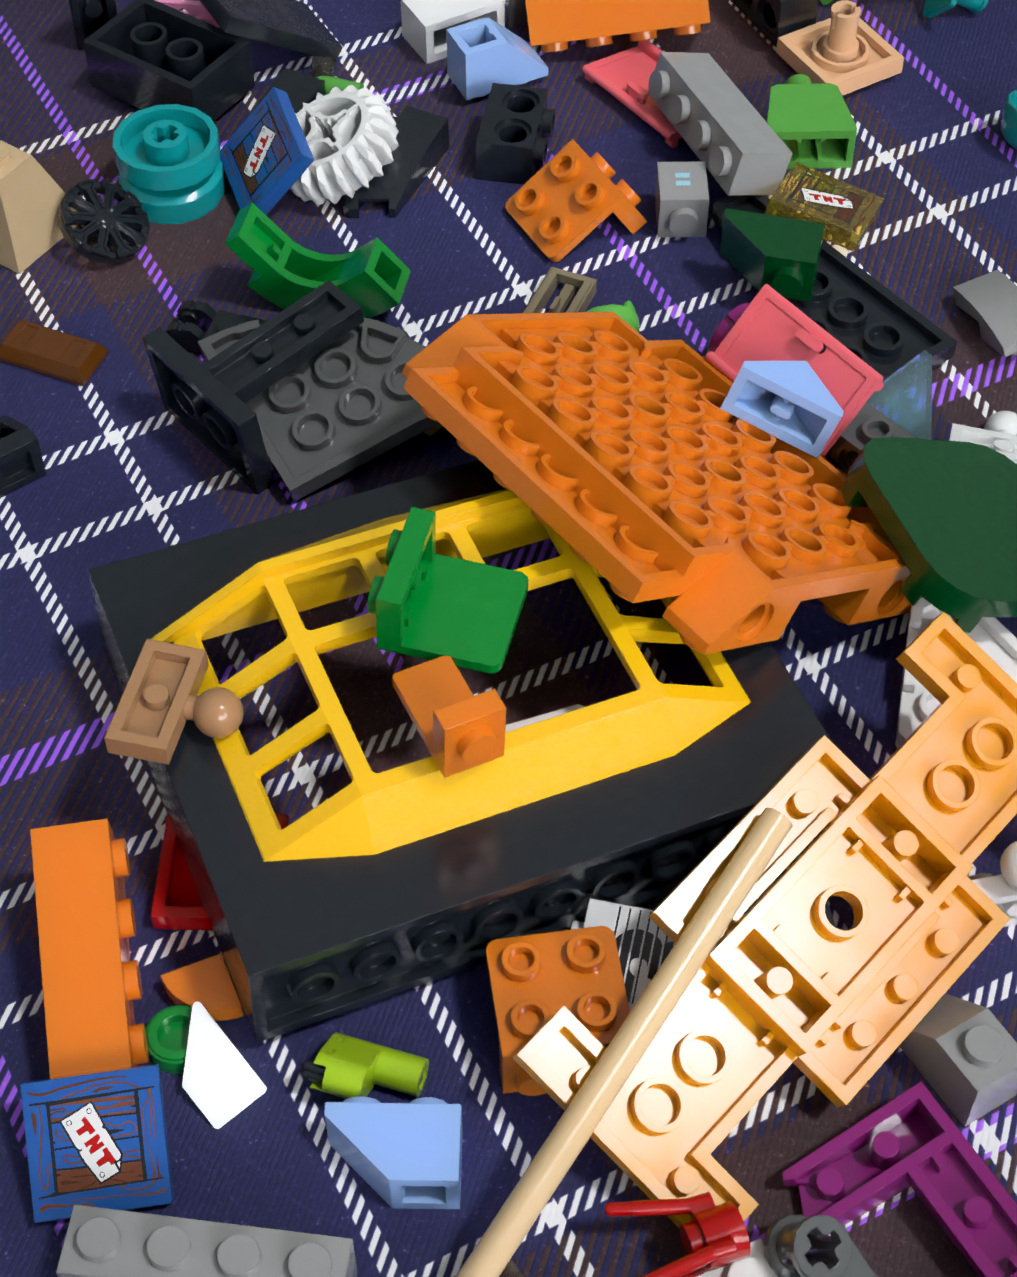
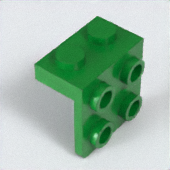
(443, 603)

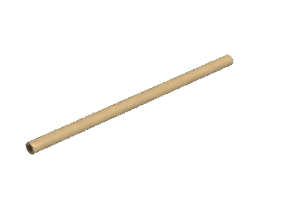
(626, 1048)

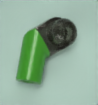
(323, 68)

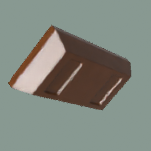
(52, 352)

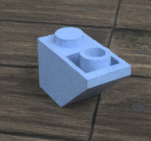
(489, 54)
(401, 1149)

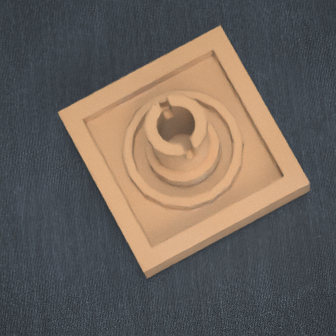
(840, 51)

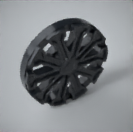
(103, 221)

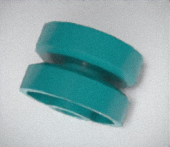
(170, 162)

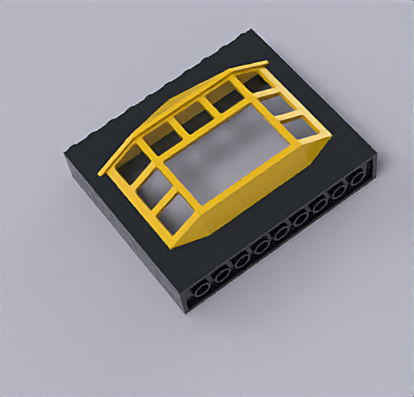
(412, 867)

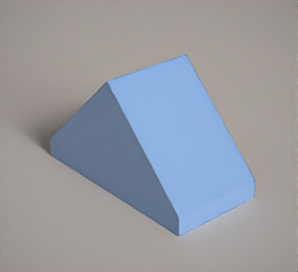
(785, 402)

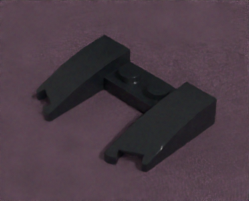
(421, 142)

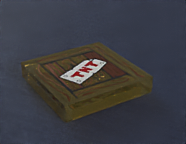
(826, 200)

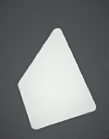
(216, 1071)

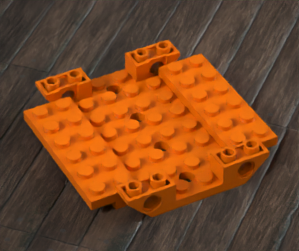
(654, 480)

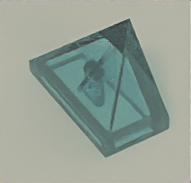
(908, 396)

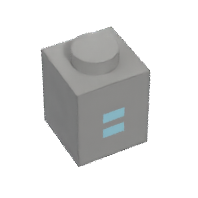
(681, 199)

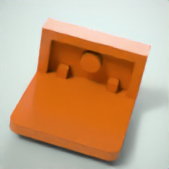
(571, 200)
(548, 971)

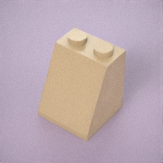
(26, 209)

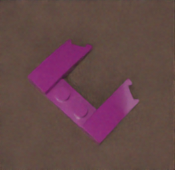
(922, 1148)

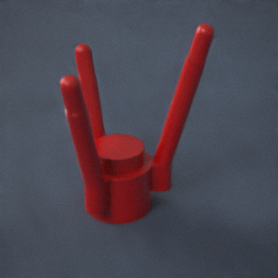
(709, 1240)

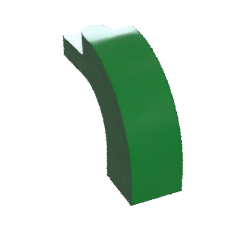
(289, 272)

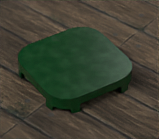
(948, 518)

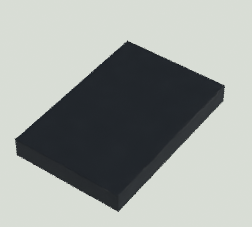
(276, 23)

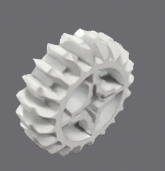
(350, 141)

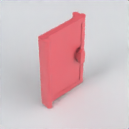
(627, 79)
(781, 332)

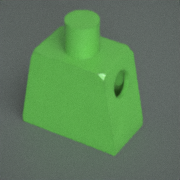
(813, 123)

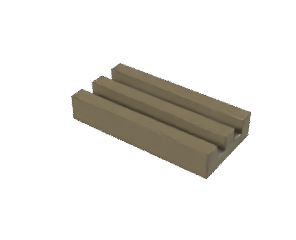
(580, 303)

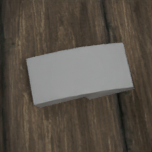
(993, 304)

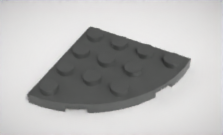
(334, 406)

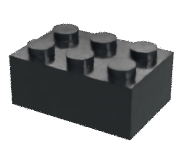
(168, 57)

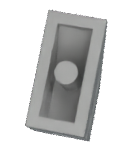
(964, 1057)

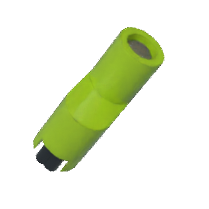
(353, 1067)

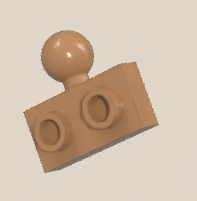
(163, 698)

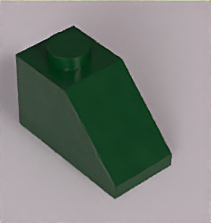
(773, 251)

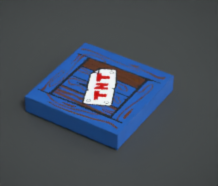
(266, 153)
(97, 1142)

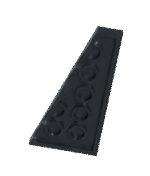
(858, 307)

